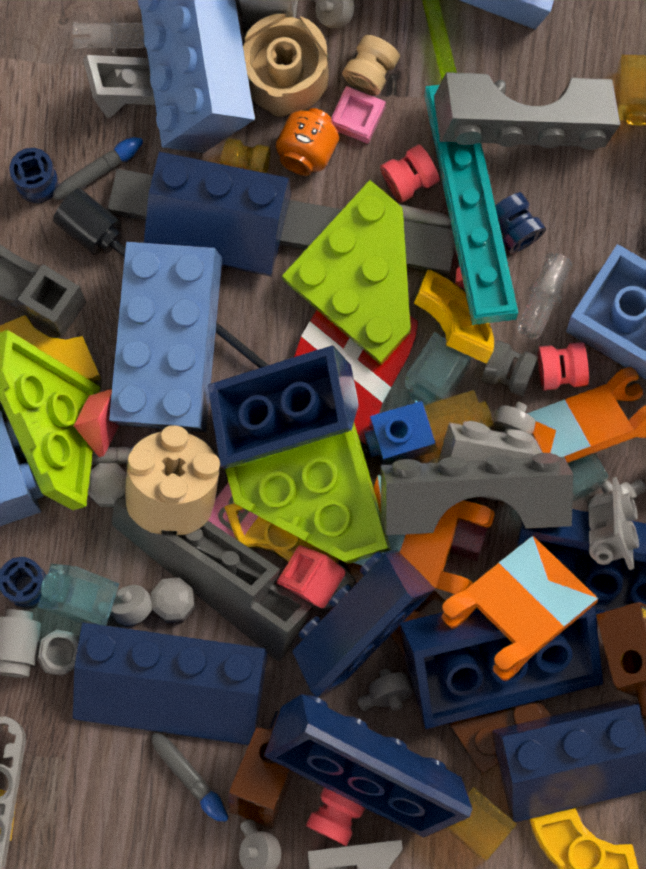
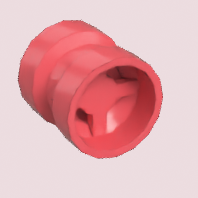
(410, 173)
(573, 366)
(335, 817)

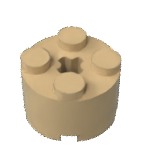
(305, 59)
(171, 482)

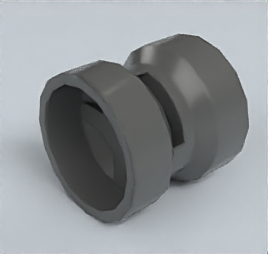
(501, 363)

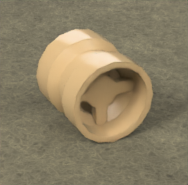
(371, 65)

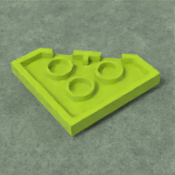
(360, 273)
(42, 407)
(317, 495)

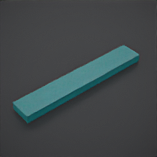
(474, 226)

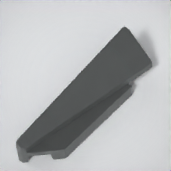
(227, 578)

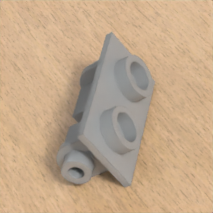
(612, 527)

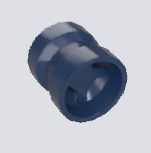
(37, 184)
(517, 223)
(26, 590)

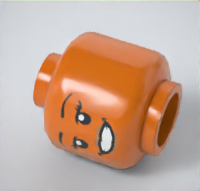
(307, 141)

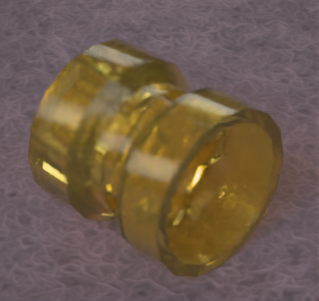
(245, 157)

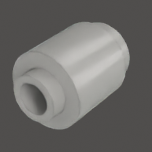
(18, 643)

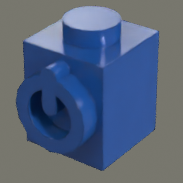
(400, 434)

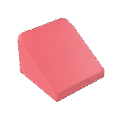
(94, 422)
(311, 576)

